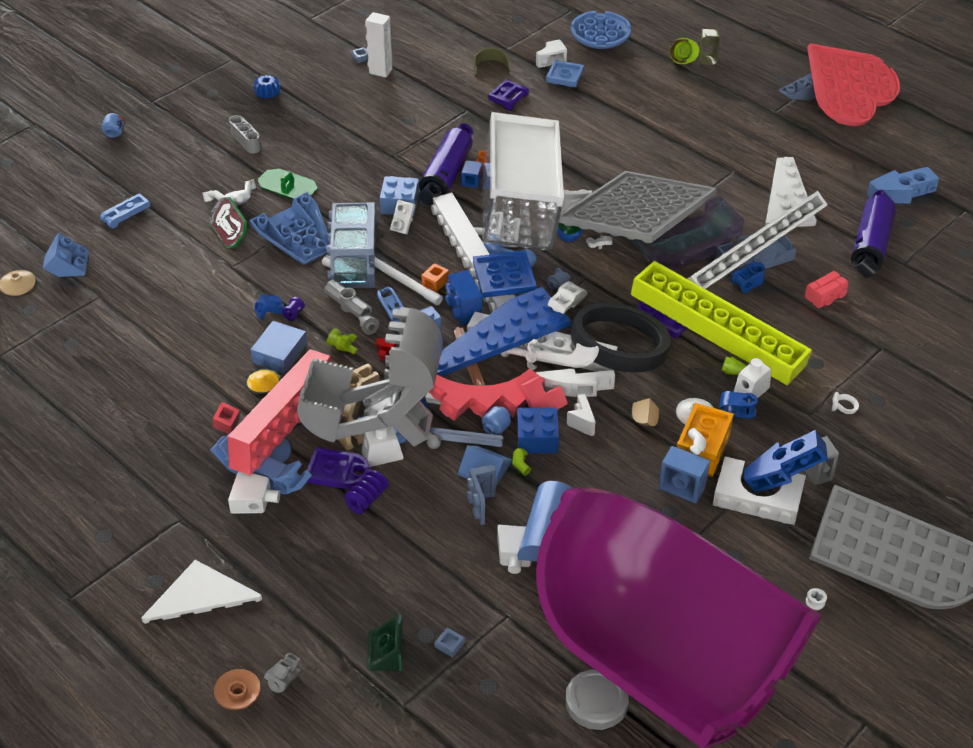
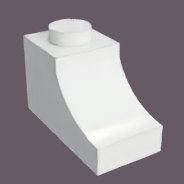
(553, 51)

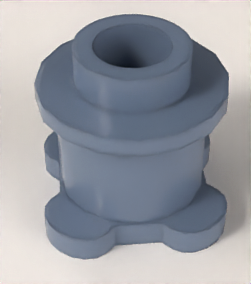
(558, 279)

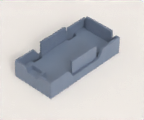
(773, 255)

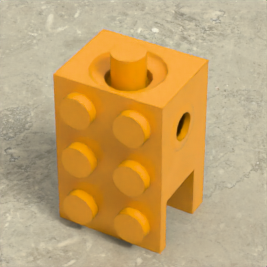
(716, 429)

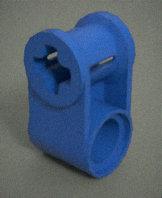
(749, 276)
(738, 404)

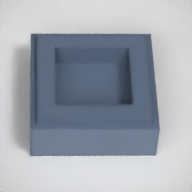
(360, 54)
(449, 642)

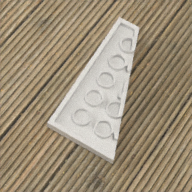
(786, 191)

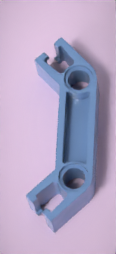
(281, 476)

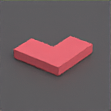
(537, 398)

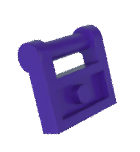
(505, 90)

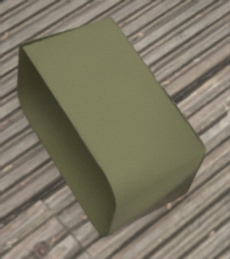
(709, 58)

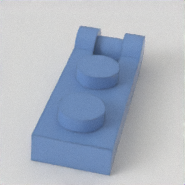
(124, 210)

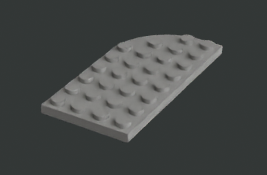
(894, 551)

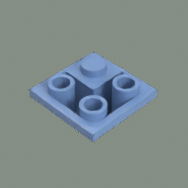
(66, 257)

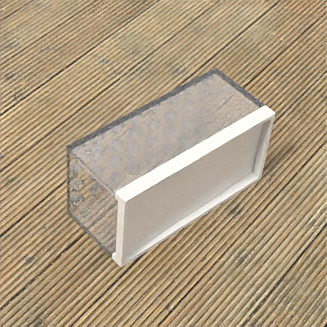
(522, 181)

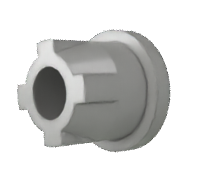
(369, 324)

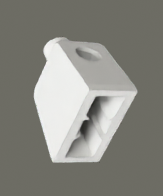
(754, 378)
(381, 446)
(251, 494)
(509, 541)

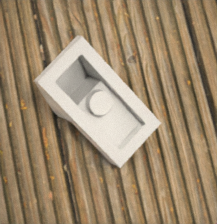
(582, 416)

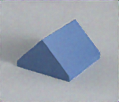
(478, 456)

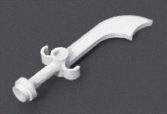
(579, 358)

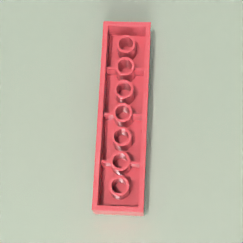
(270, 420)

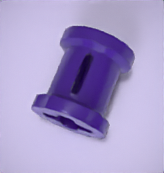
(291, 311)

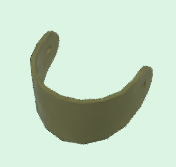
(491, 54)

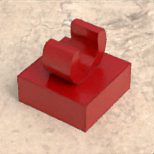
(383, 348)

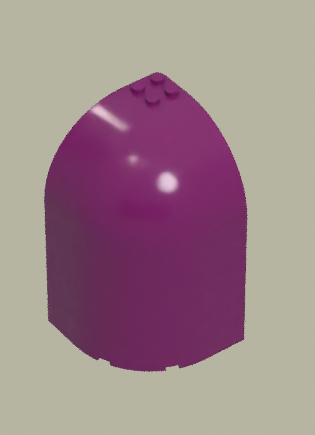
(667, 613)

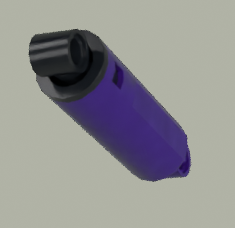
(446, 163)
(873, 234)

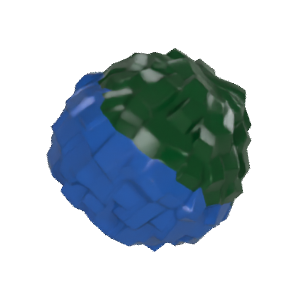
(568, 233)

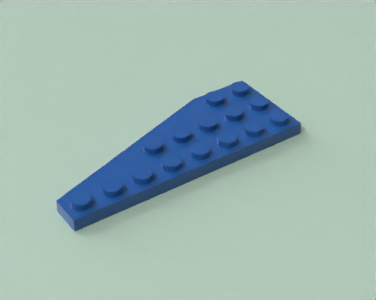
(507, 327)

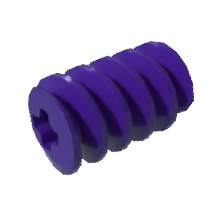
(366, 491)

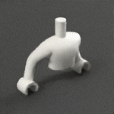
(238, 197)

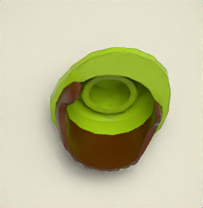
(684, 51)

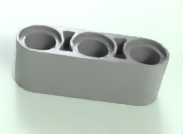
(245, 134)

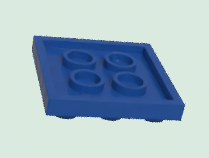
(504, 273)

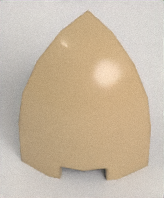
(645, 412)

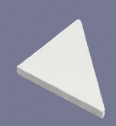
(198, 592)

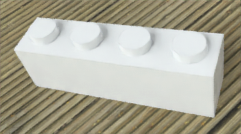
(379, 44)

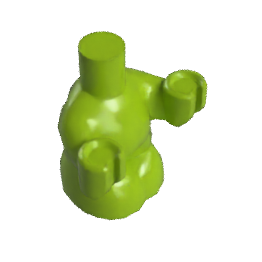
(342, 342)

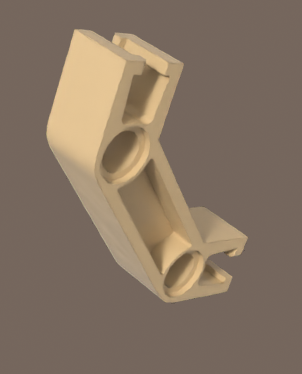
(360, 377)

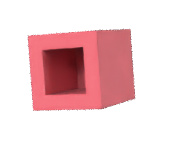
(226, 418)

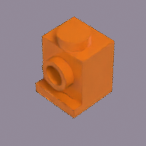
(435, 277)

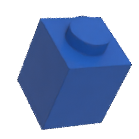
(472, 174)

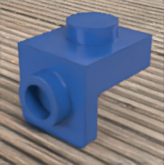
(268, 304)

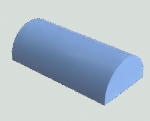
(544, 504)

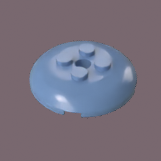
(600, 29)

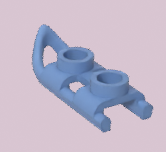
(390, 301)

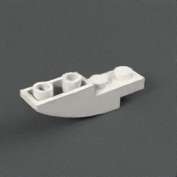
(567, 296)
(578, 384)

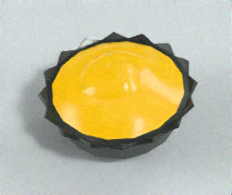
(262, 381)

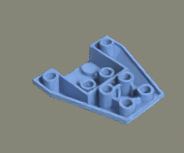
(296, 230)

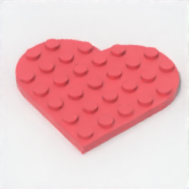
(850, 83)

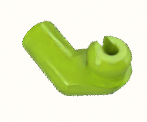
(518, 461)

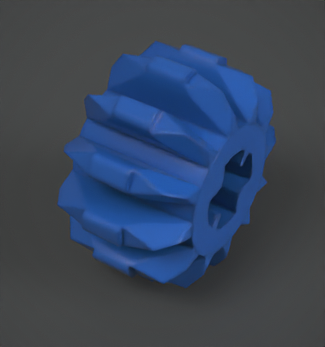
(266, 86)

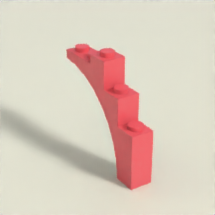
(458, 397)

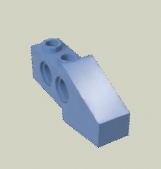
(905, 186)

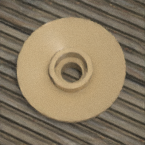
(17, 282)

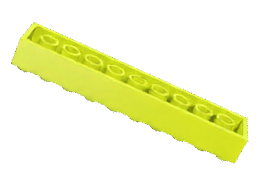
(720, 321)

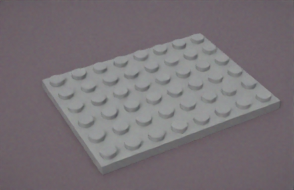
(637, 206)

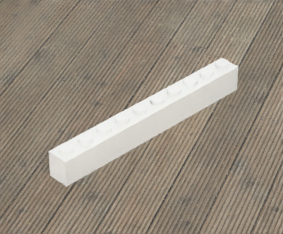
(463, 238)
(759, 241)

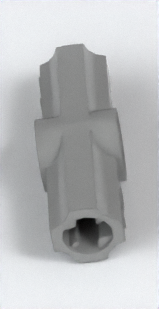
(347, 299)

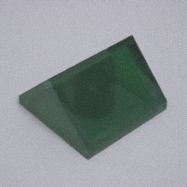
(386, 646)

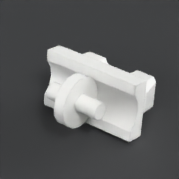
(402, 217)

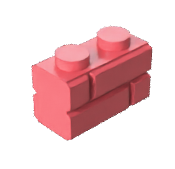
(826, 289)

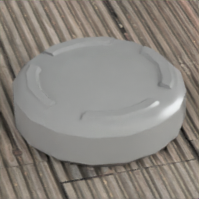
(595, 701)

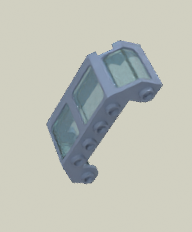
(352, 244)

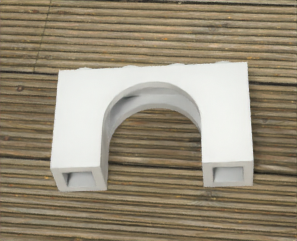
(733, 496)

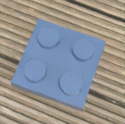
(565, 73)

